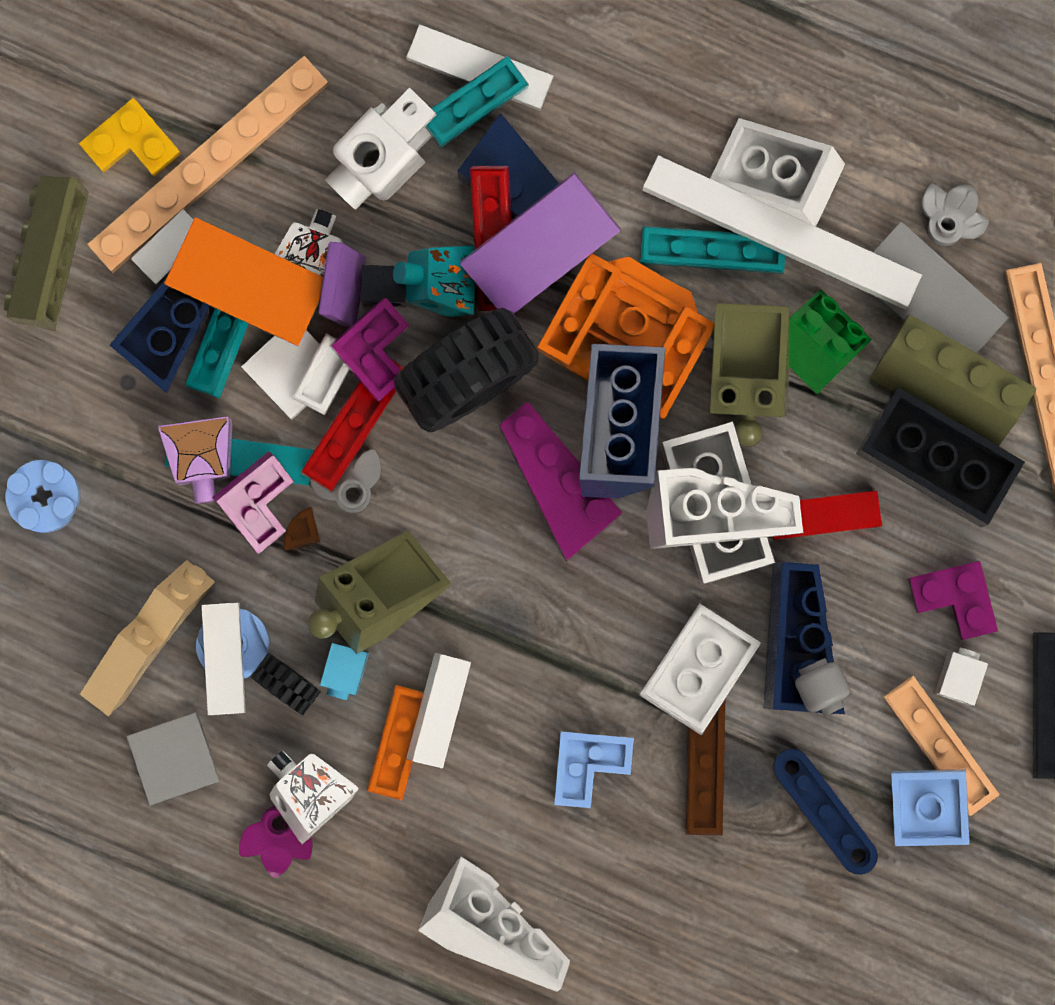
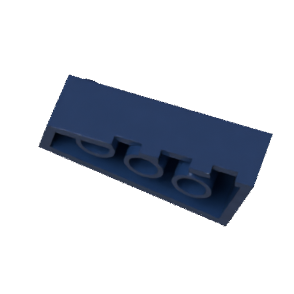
(505, 147)
(161, 334)
(795, 634)

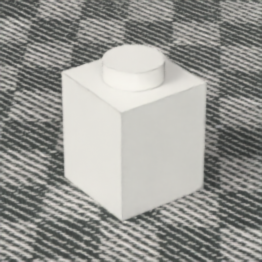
(961, 676)

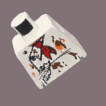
(309, 245)
(308, 793)

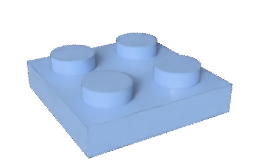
(930, 807)

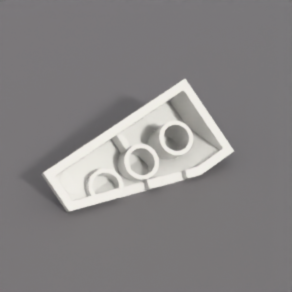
(706, 508)
(482, 925)

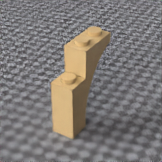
(145, 637)

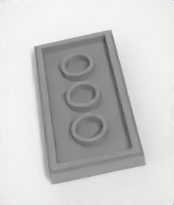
(943, 294)

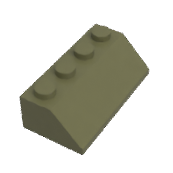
(47, 252)
(953, 380)

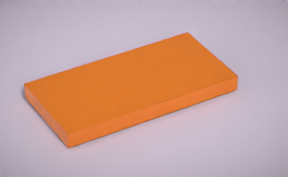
(245, 281)

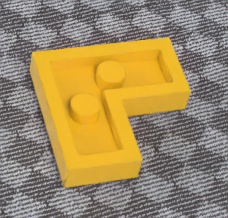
(130, 131)

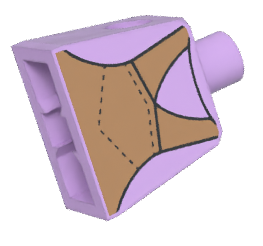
(199, 454)

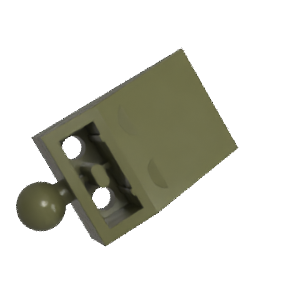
(750, 359)
(376, 593)

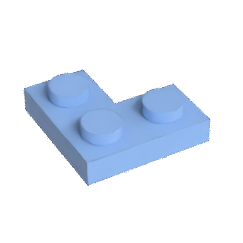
(581, 757)

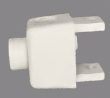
(397, 138)

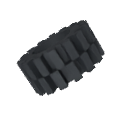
(285, 684)

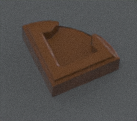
(301, 531)

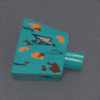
(438, 280)

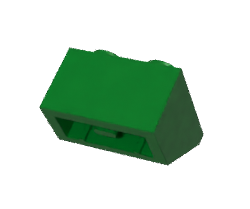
(823, 340)

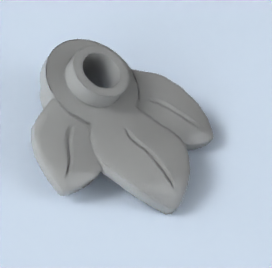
(955, 210)
(360, 475)

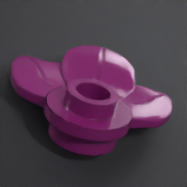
(273, 845)

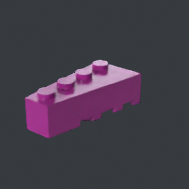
(554, 482)

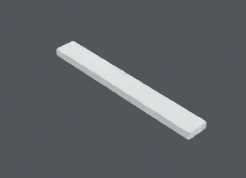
(782, 232)

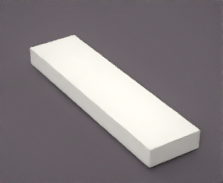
(468, 61)

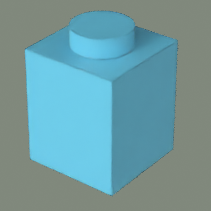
(343, 671)

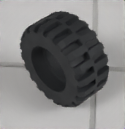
(466, 369)

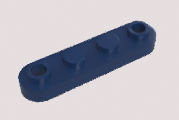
(825, 811)

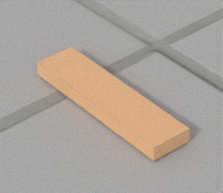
(938, 740)

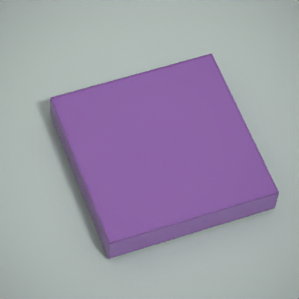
(341, 284)

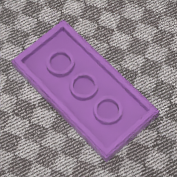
(540, 245)

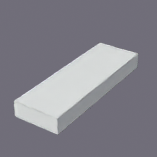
(223, 659)
(438, 710)

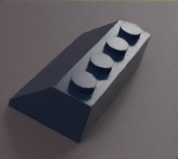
(621, 420)

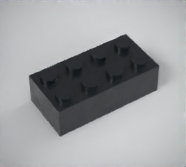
(940, 457)

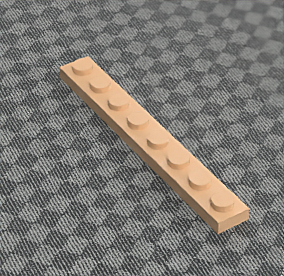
(208, 164)

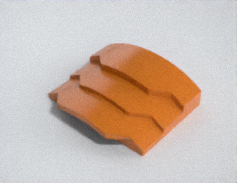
(630, 307)

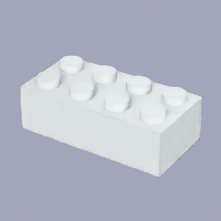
(718, 454)

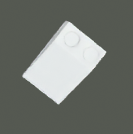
(779, 169)

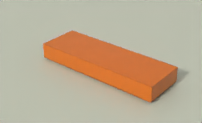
(391, 766)

